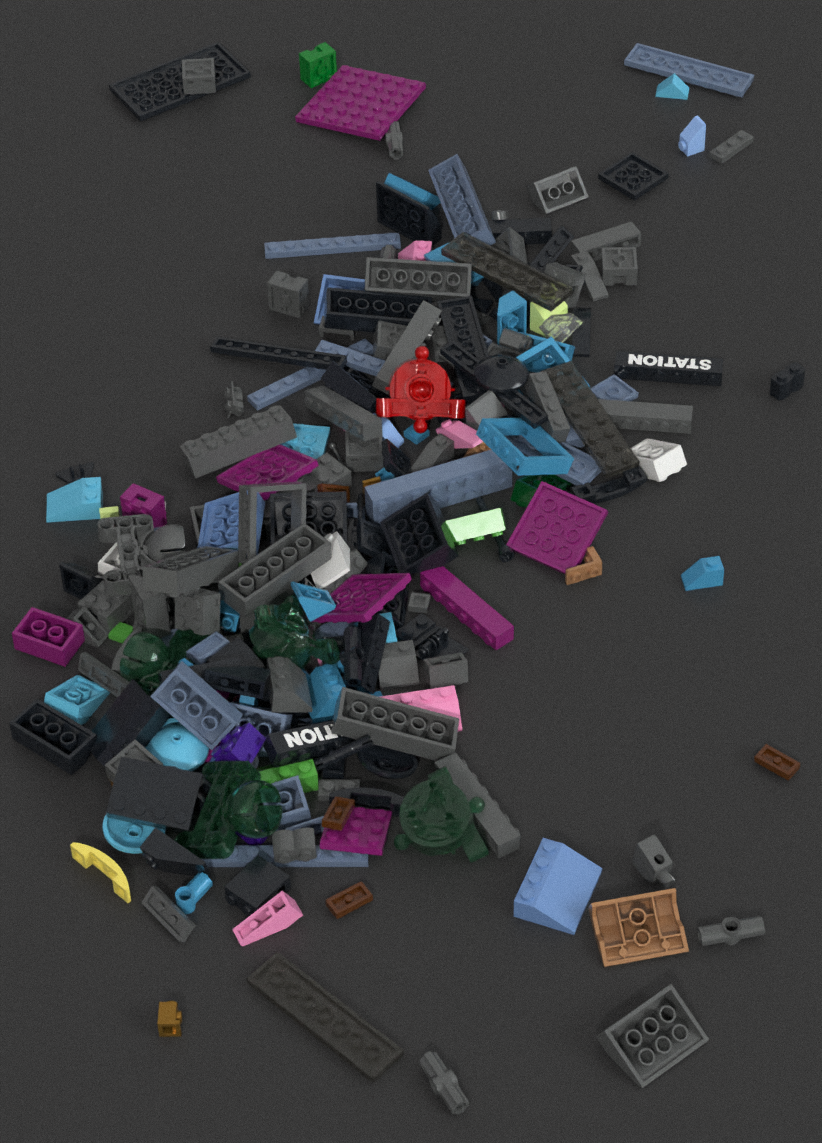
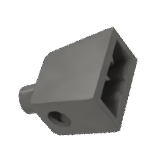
(653, 862)

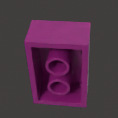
(48, 636)

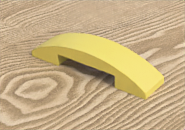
(89, 855)

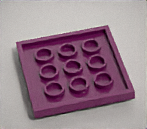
(268, 466)
(556, 528)
(363, 596)

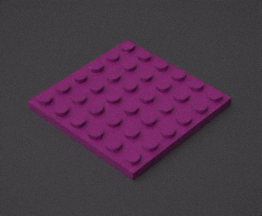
(360, 102)

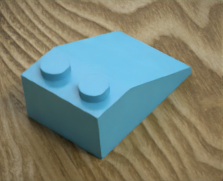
(76, 501)
(76, 698)

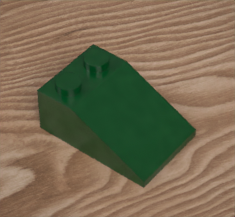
(527, 485)

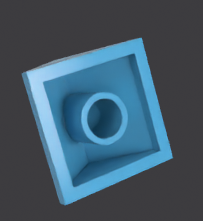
(313, 600)

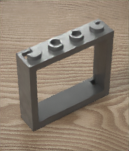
(248, 513)

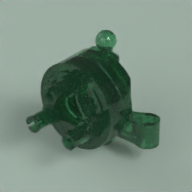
(285, 634)
(440, 818)

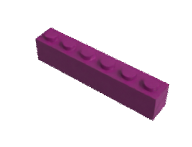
(467, 606)

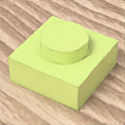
(109, 512)

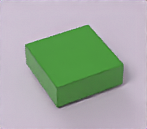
(120, 632)

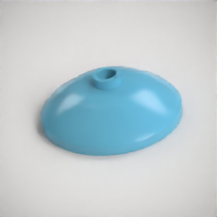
(178, 748)
(119, 834)

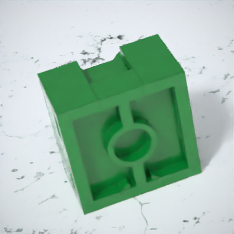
(317, 65)

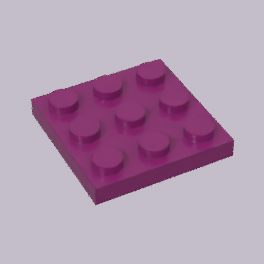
(363, 832)

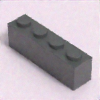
(619, 236)
(543, 396)

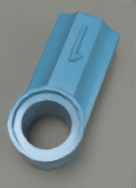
(190, 894)

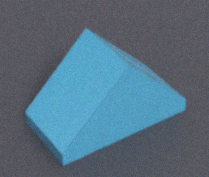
(673, 88)

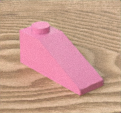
(460, 433)
(269, 919)

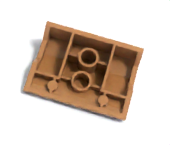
(638, 927)

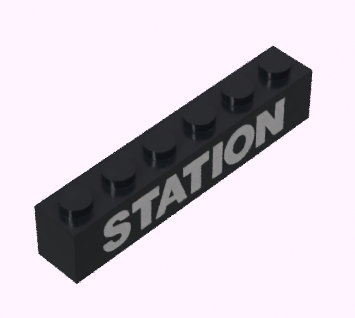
(668, 368)
(303, 743)

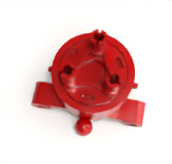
(420, 392)

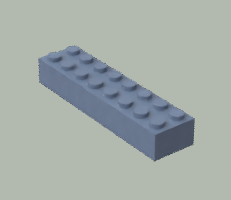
(460, 200)
(445, 483)

